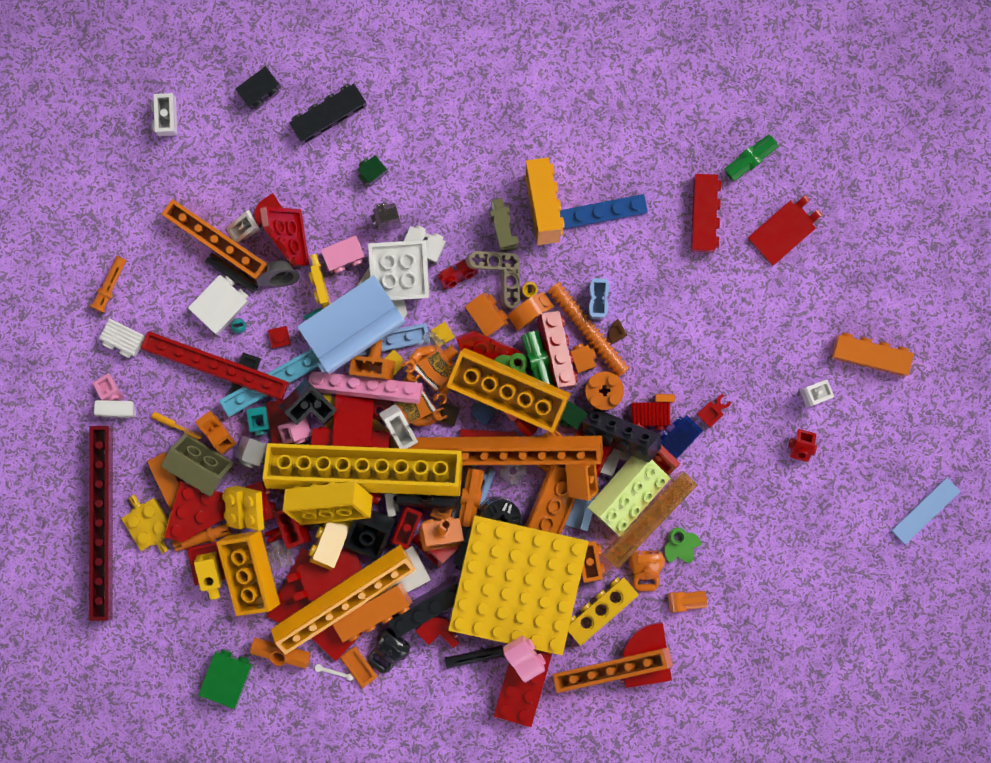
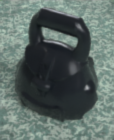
(389, 649)

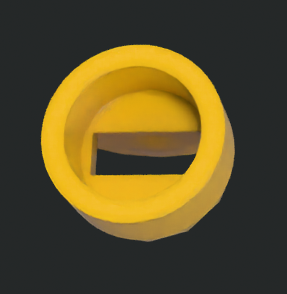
(534, 289)

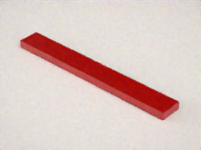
(215, 365)

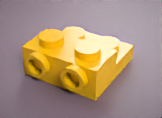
(243, 508)

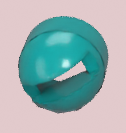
(238, 329)

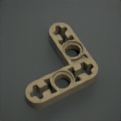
(505, 271)

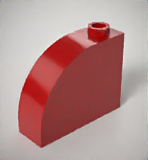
(643, 640)

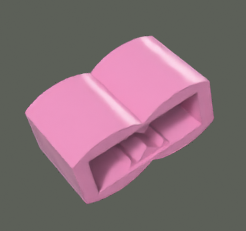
(524, 658)

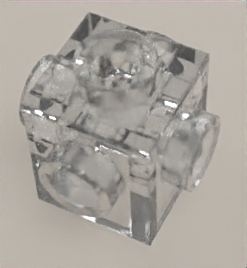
(513, 478)
(279, 556)

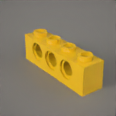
(627, 595)

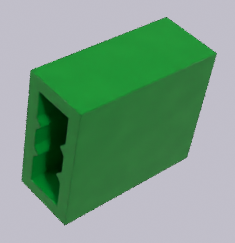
(226, 678)

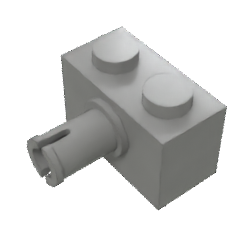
(250, 452)

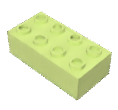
(628, 493)

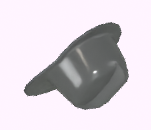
(278, 274)

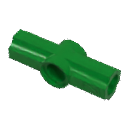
(751, 157)
(536, 357)

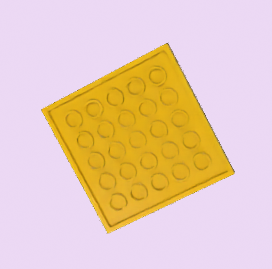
(518, 584)

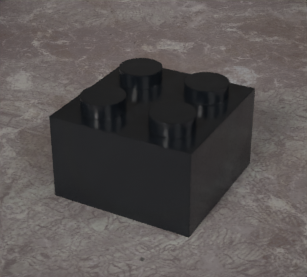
(369, 535)

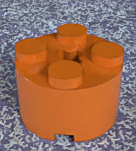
(611, 383)

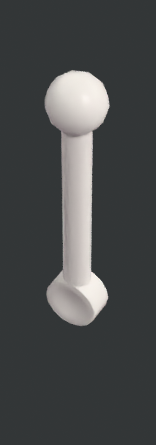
(318, 668)

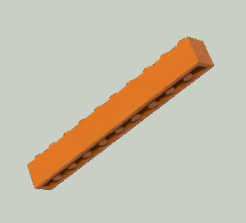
(519, 450)

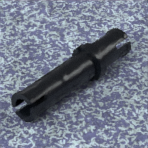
(239, 277)
(474, 656)

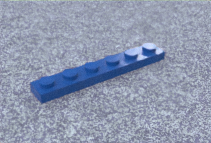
(604, 211)

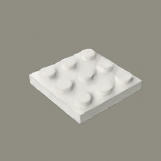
(401, 268)

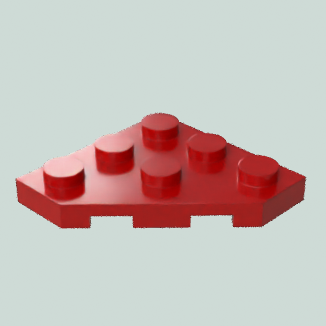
(288, 233)
(486, 346)
(193, 512)

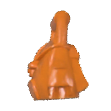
(646, 566)

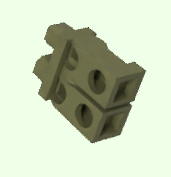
(501, 217)

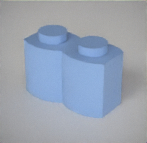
(598, 292)

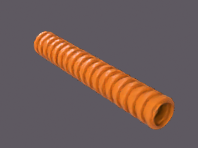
(588, 329)

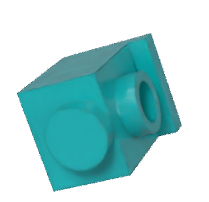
(254, 414)

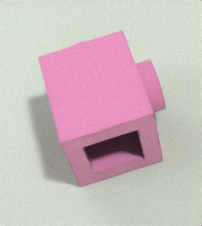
(295, 433)

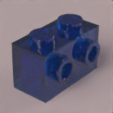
(680, 436)

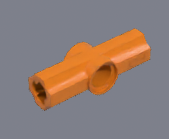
(471, 496)
(271, 651)

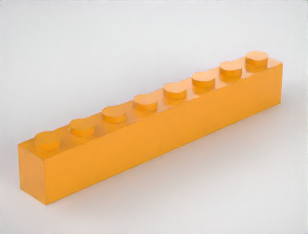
(342, 599)

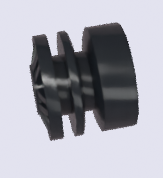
(498, 505)

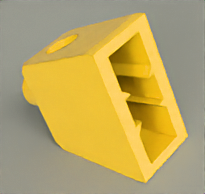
(208, 566)

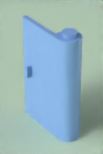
(351, 325)

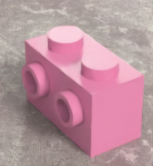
(343, 254)

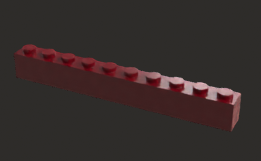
(100, 523)

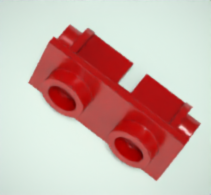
(450, 278)

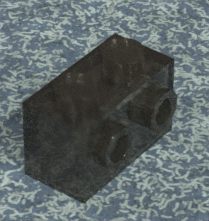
(385, 217)

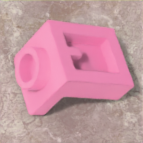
(108, 389)

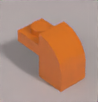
(530, 310)
(216, 432)

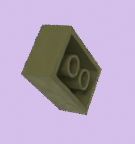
(197, 464)

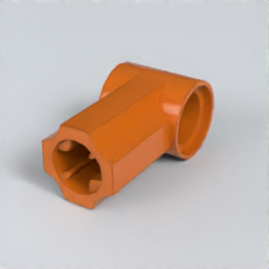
(682, 601)

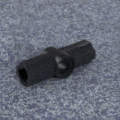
(435, 501)

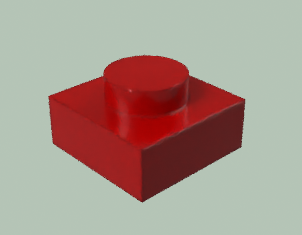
(279, 337)

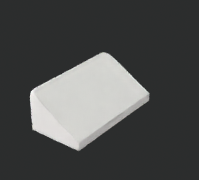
(114, 409)

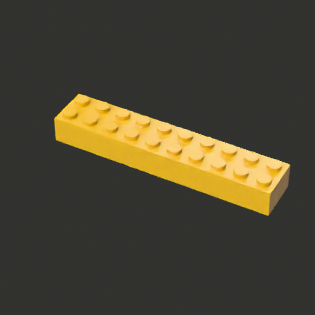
(371, 467)

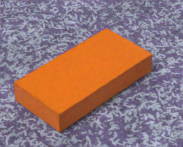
(359, 666)

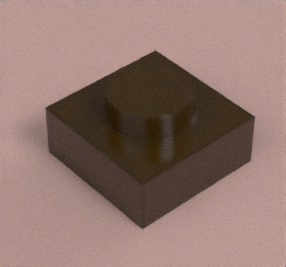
(451, 412)

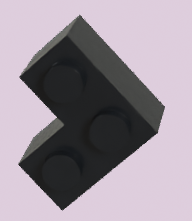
(304, 400)

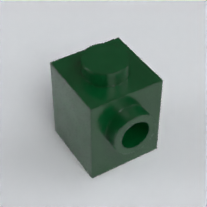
(371, 170)
(572, 416)

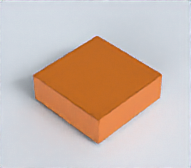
(664, 398)

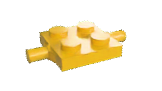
(316, 277)
(146, 524)

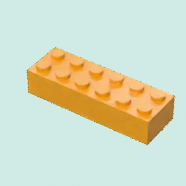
(508, 390)

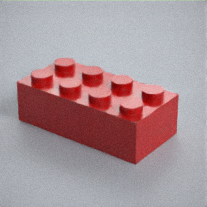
(519, 698)

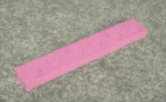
(366, 387)

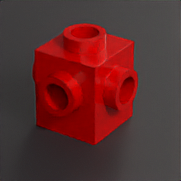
(803, 449)

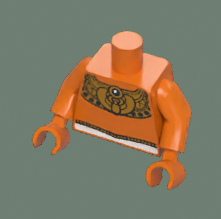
(434, 367)
(419, 414)

